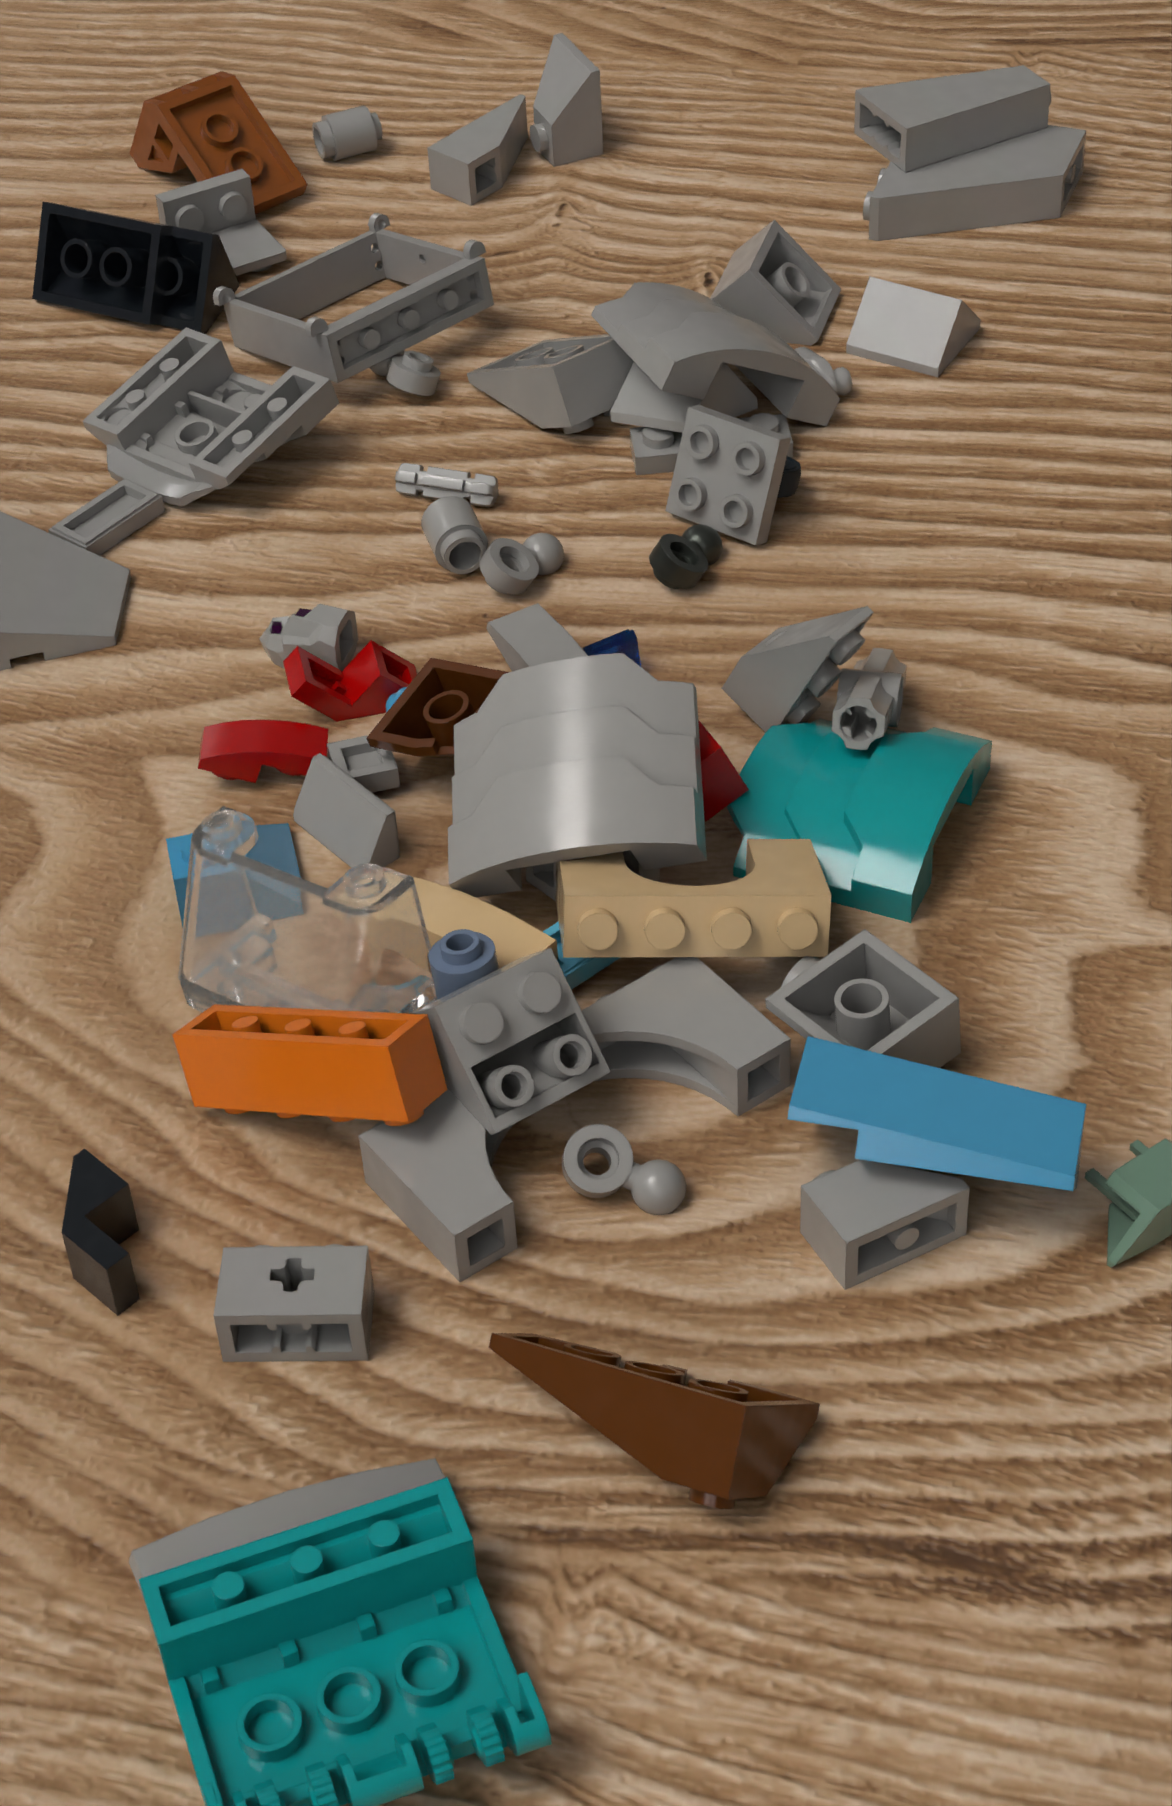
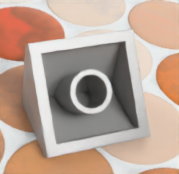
(910, 327)
(647, 406)

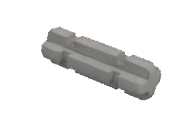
(442, 482)

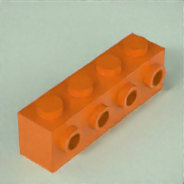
(312, 1062)

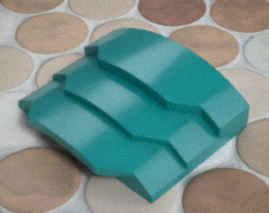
(863, 809)

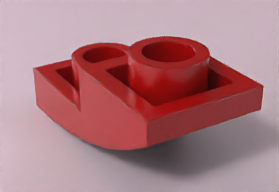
(243, 746)

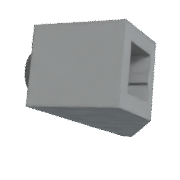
(479, 155)
(793, 666)

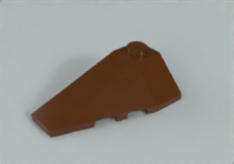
(430, 706)
(700, 1435)

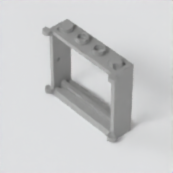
(441, 292)

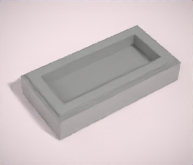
(110, 517)

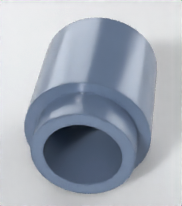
(460, 960)

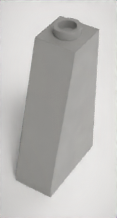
(950, 114)

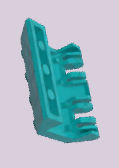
(341, 1659)

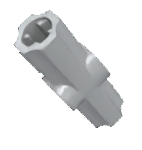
(869, 699)

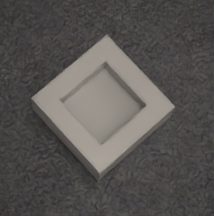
(367, 765)

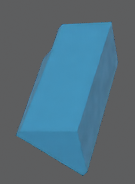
(939, 1117)

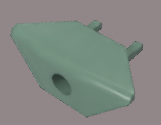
(1140, 1200)

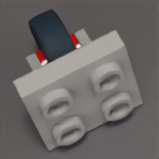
(731, 474)

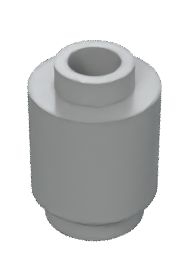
(347, 133)
(454, 534)

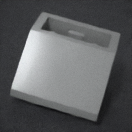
(514, 1041)

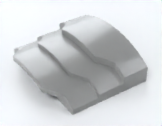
(686, 336)
(197, 424)
(574, 768)

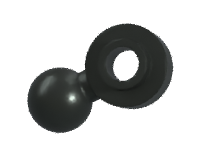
(685, 558)

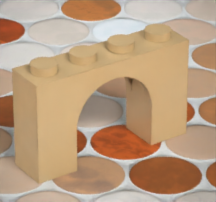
(770, 912)

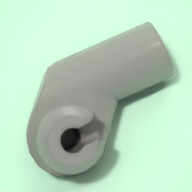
(838, 378)

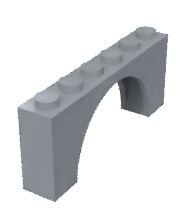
(665, 1026)

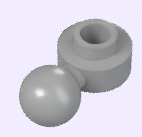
(410, 372)
(514, 566)
(655, 1186)

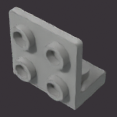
(227, 209)

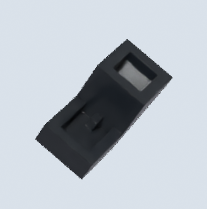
(94, 1225)

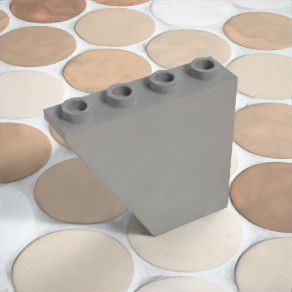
(987, 187)

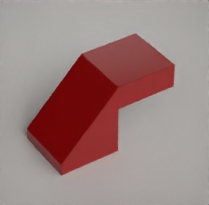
(349, 693)

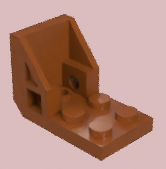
(215, 132)

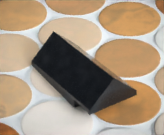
(130, 268)

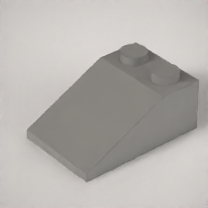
(558, 380)

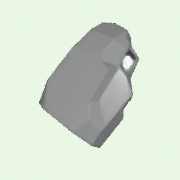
(322, 631)

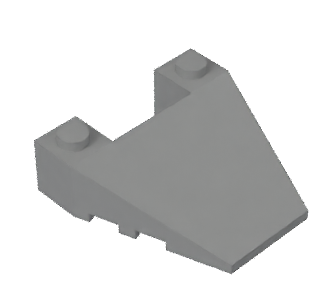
(55, 595)

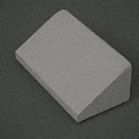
(346, 816)

